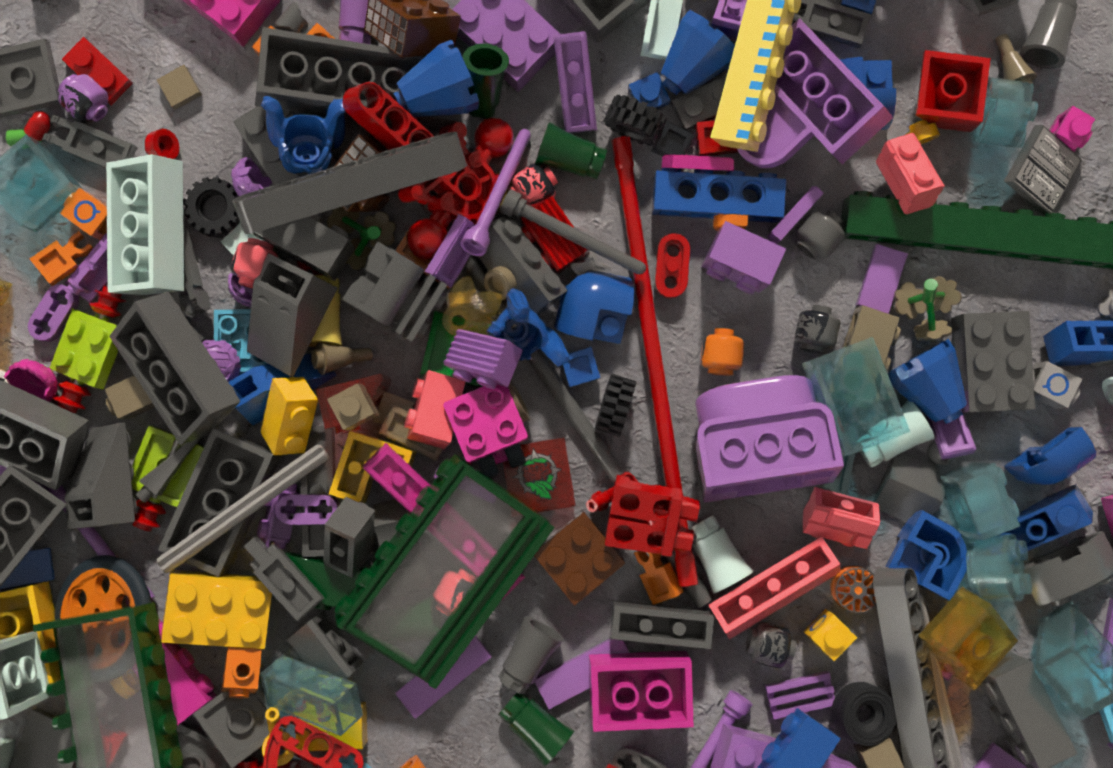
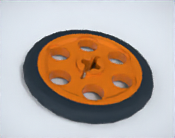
(89, 577)

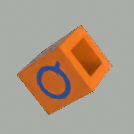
(86, 213)

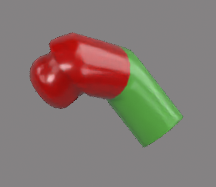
(35, 127)

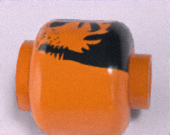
(722, 352)

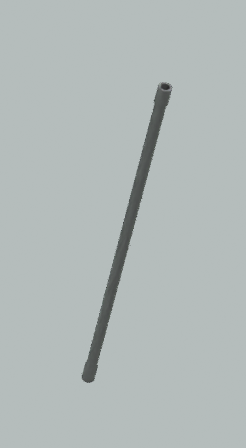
(698, 593)

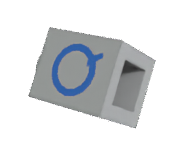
(1055, 385)

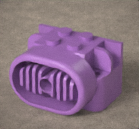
(765, 438)

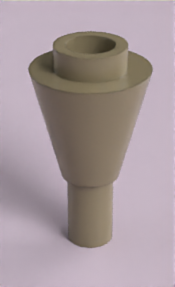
(1012, 63)
(332, 357)

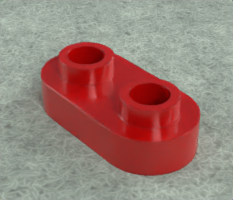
(673, 267)

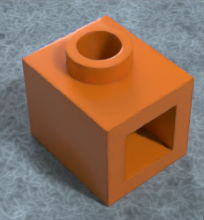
(241, 671)

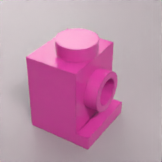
(1073, 127)

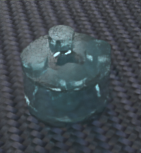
(1006, 113)
(998, 568)

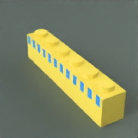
(754, 73)

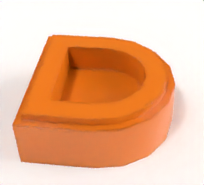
(738, 220)

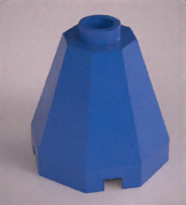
(695, 55)
(437, 85)
(932, 382)

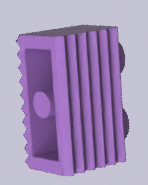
(482, 358)

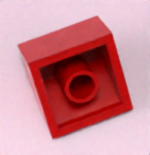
(952, 90)

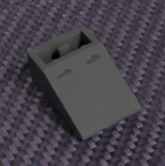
(286, 313)
(102, 481)

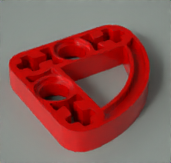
(336, 748)

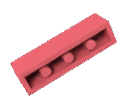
(775, 587)

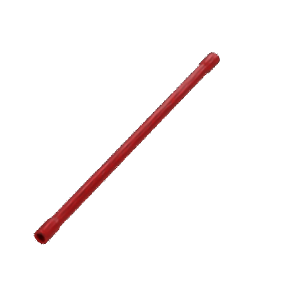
(624, 165)

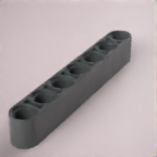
(350, 182)
(909, 668)

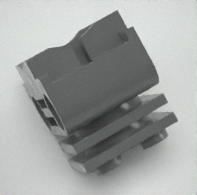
(395, 293)

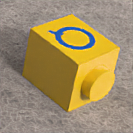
(830, 634)

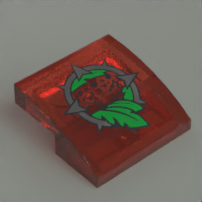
(544, 478)

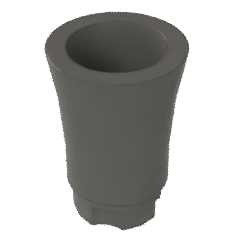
(1050, 34)
(529, 654)

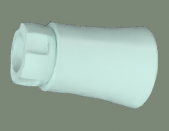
(919, 433)
(718, 555)

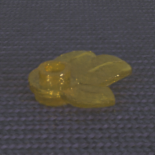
(474, 307)

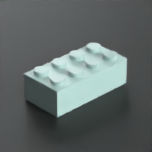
(145, 225)

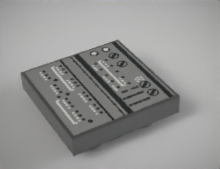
(1043, 169)

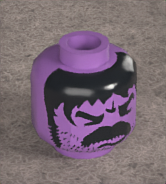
(83, 98)

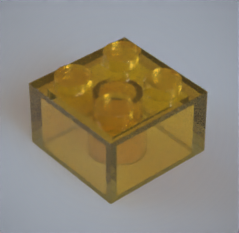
(968, 637)

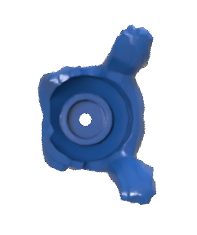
(305, 136)
(529, 332)

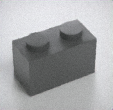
(349, 537)

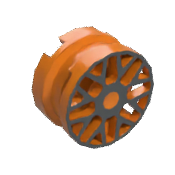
(853, 589)

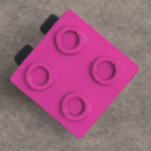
(488, 428)

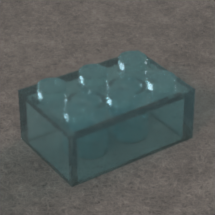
(858, 394)
(1075, 660)

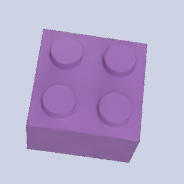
(743, 258)

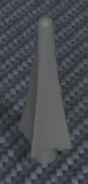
(159, 478)

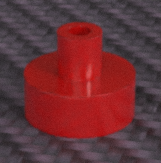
(162, 143)

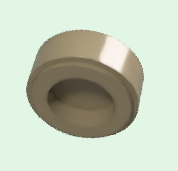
(500, 280)

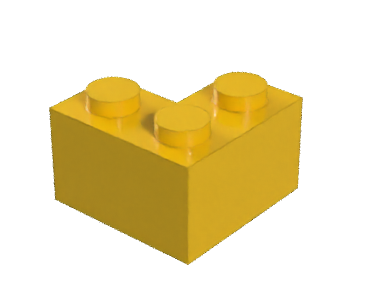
(350, 476)

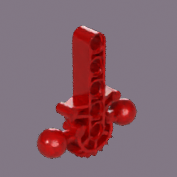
(491, 138)

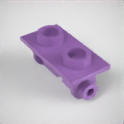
(90, 273)
(271, 527)

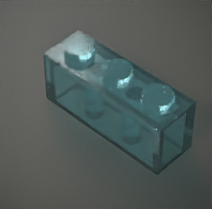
(312, 694)

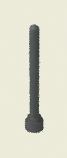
(516, 206)

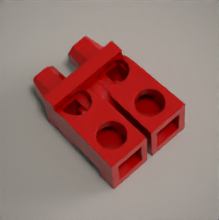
(648, 517)

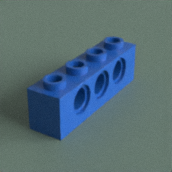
(767, 186)

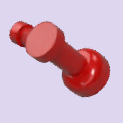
(601, 500)

